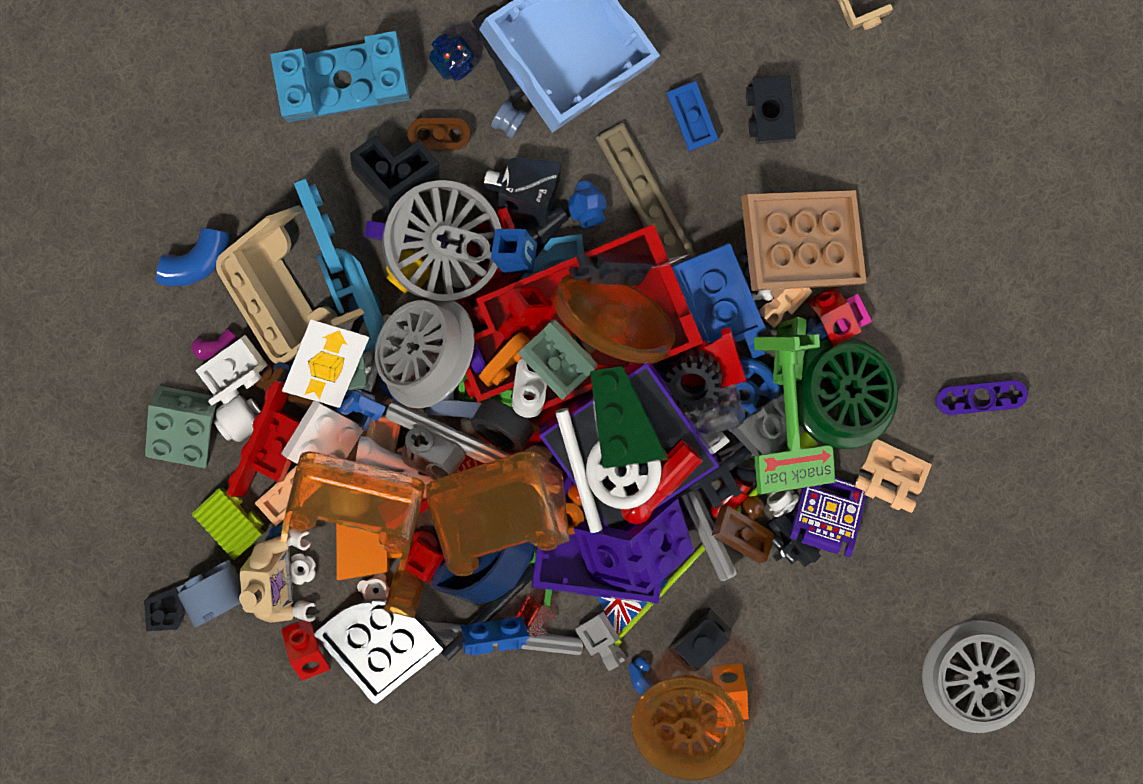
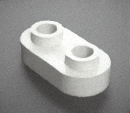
(528, 384)

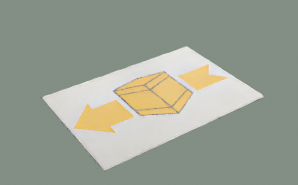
(325, 363)

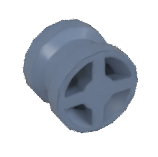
(509, 119)

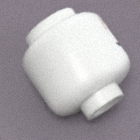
(237, 418)

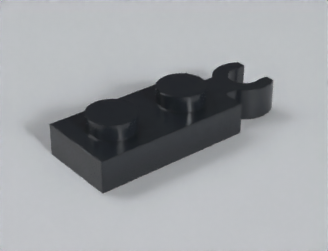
(612, 269)

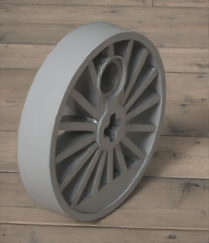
(458, 238)

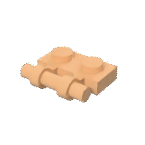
(896, 467)

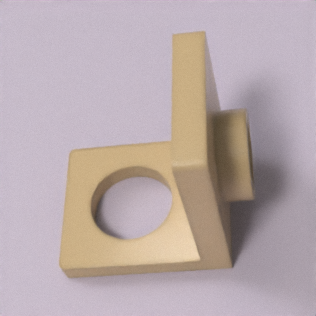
(868, 20)

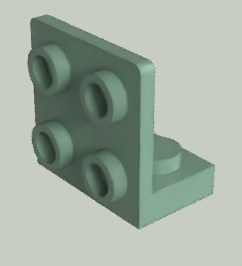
(179, 426)

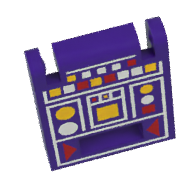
(829, 517)

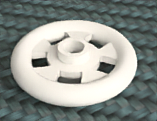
(618, 497)

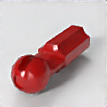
(681, 464)

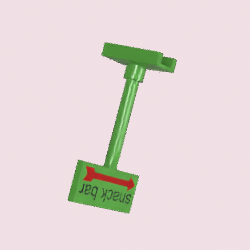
(795, 466)

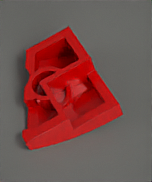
(726, 353)

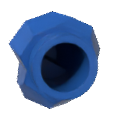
(587, 205)

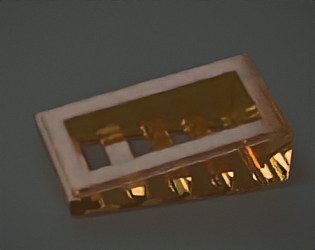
(404, 594)

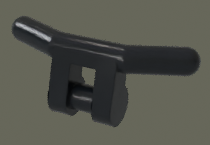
(726, 491)

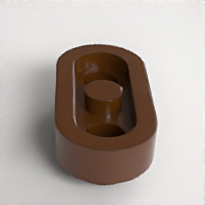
(439, 133)

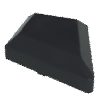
(163, 611)

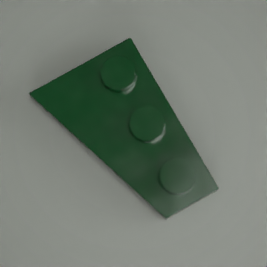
(622, 423)

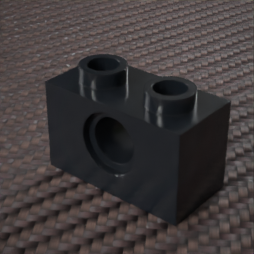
(778, 92)

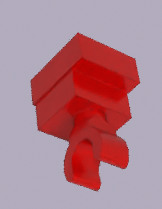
(527, 308)

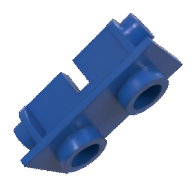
(507, 633)

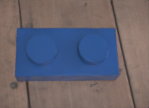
(692, 116)

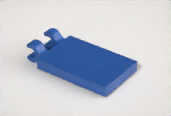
(719, 296)

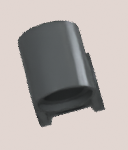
(433, 457)

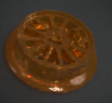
(689, 725)

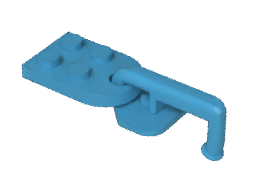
(340, 260)

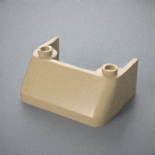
(268, 292)

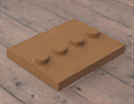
(803, 240)

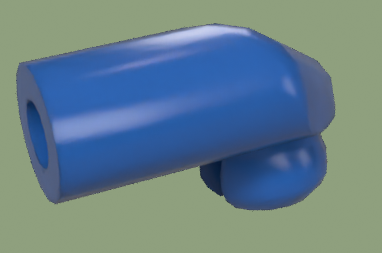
(637, 674)

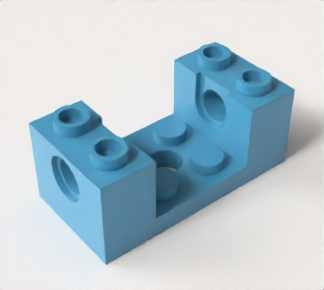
(308, 86)

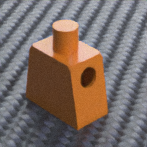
(360, 553)

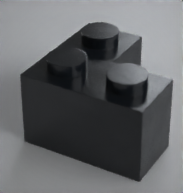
(389, 176)

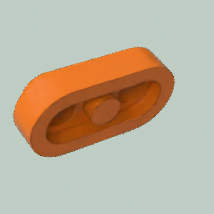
(497, 370)

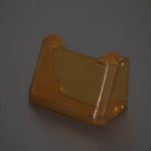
(497, 509)

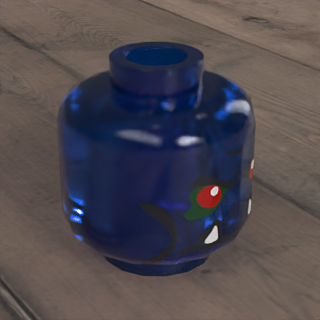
(452, 57)

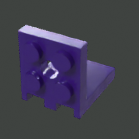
(635, 557)

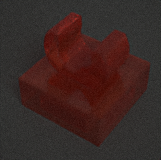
(534, 615)

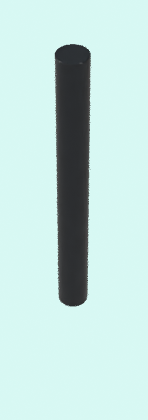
(489, 613)

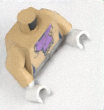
(268, 583)

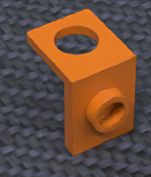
(737, 689)

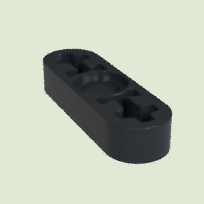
(510, 83)

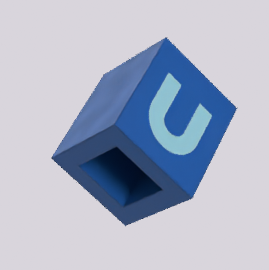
(514, 251)

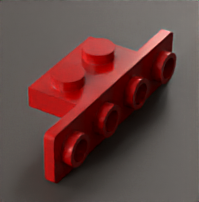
(266, 443)

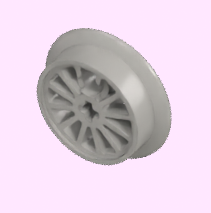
(412, 343)
(939, 658)

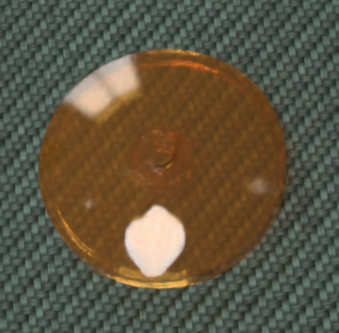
(615, 319)

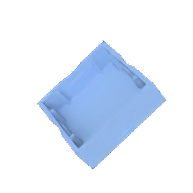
(568, 52)

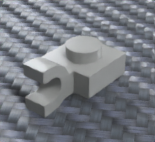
(599, 637)

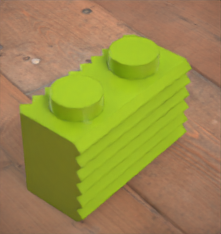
(229, 523)

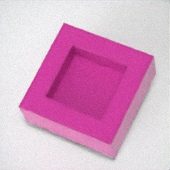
(859, 311)

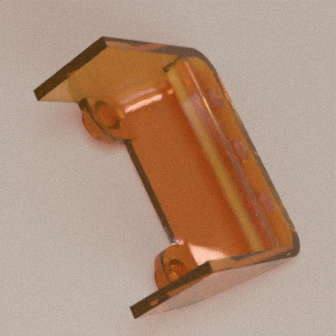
(355, 498)

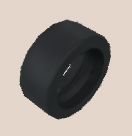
(502, 426)

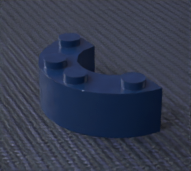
(492, 579)

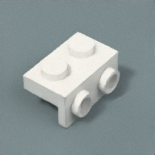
(230, 369)

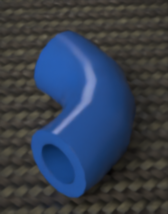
(195, 264)

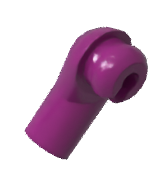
(208, 349)

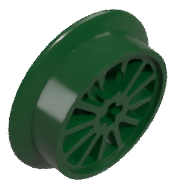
(809, 394)

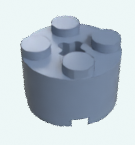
(211, 596)

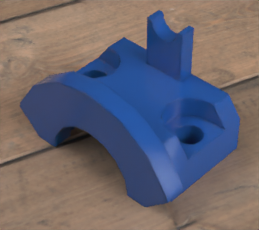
(362, 402)

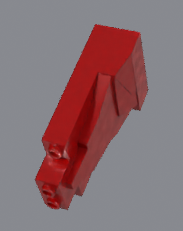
(659, 285)

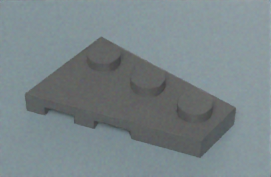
(765, 428)

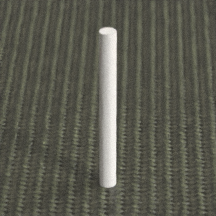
(578, 470)

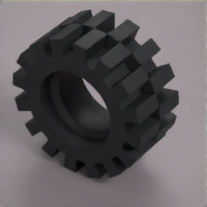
(697, 365)

